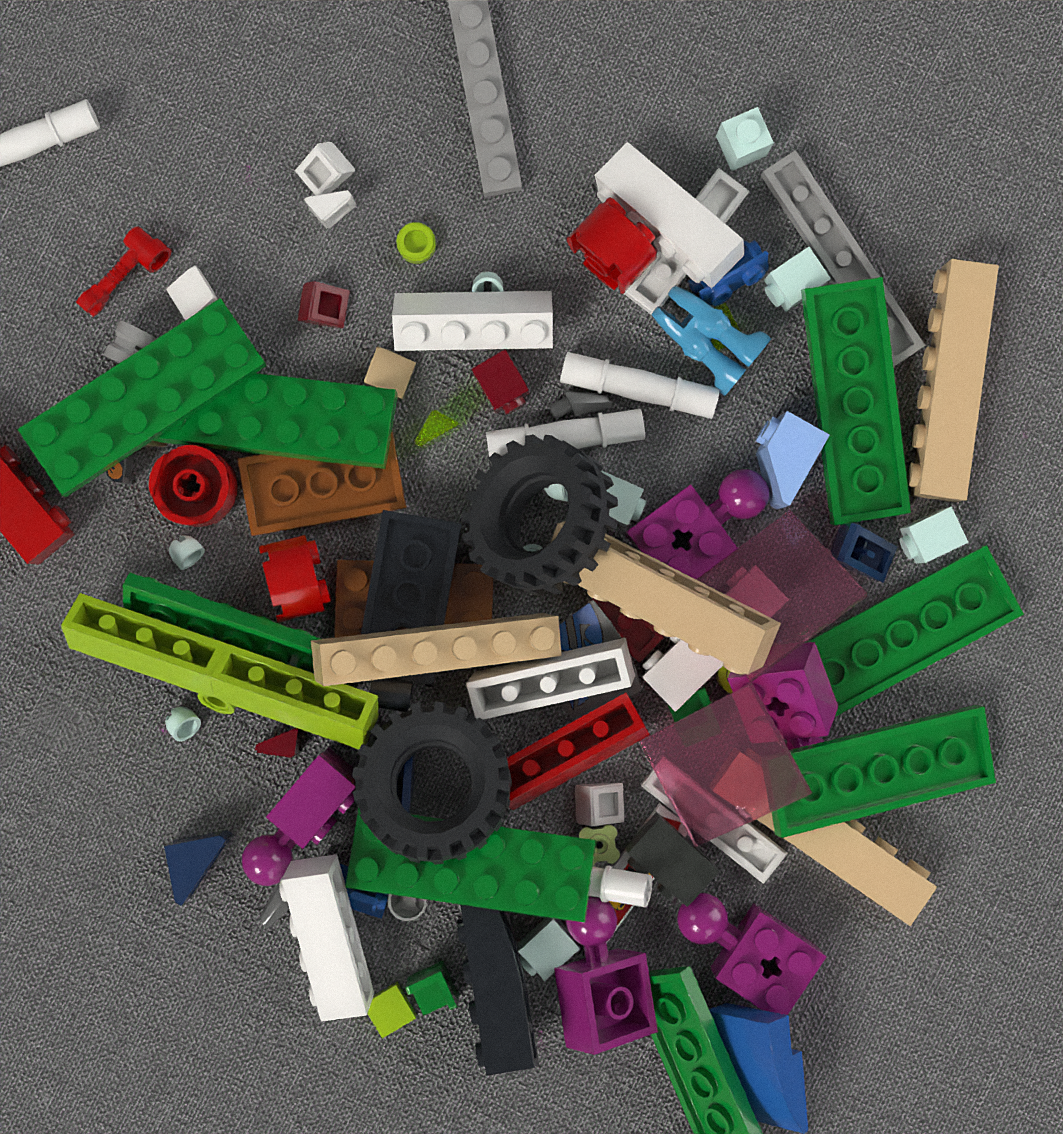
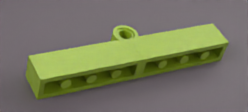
(220, 672)

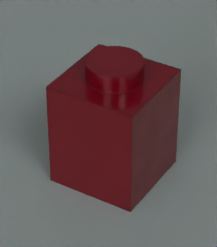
(501, 383)

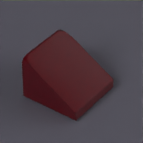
(323, 305)
(284, 744)

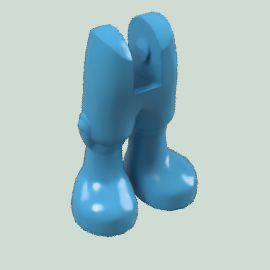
(700, 327)

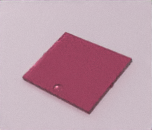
(789, 580)
(725, 765)

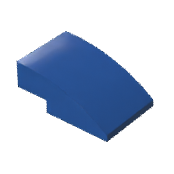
(765, 1064)

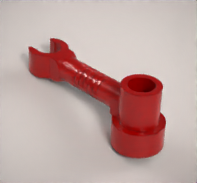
(142, 249)

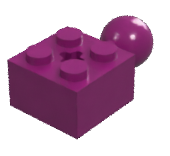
(741, 496)
(796, 696)
(301, 817)
(745, 947)
(606, 994)

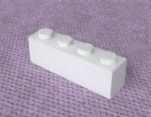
(674, 216)
(472, 320)
(678, 672)
(551, 679)
(327, 937)

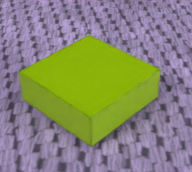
(390, 1010)

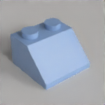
(787, 455)

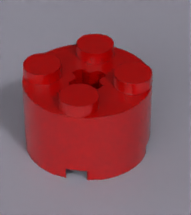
(613, 245)
(191, 463)
(293, 577)

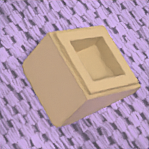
(389, 371)

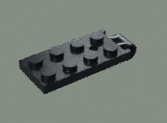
(409, 589)

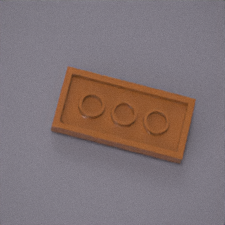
(307, 493)
(468, 600)

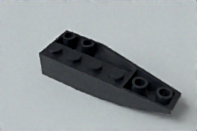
(499, 992)

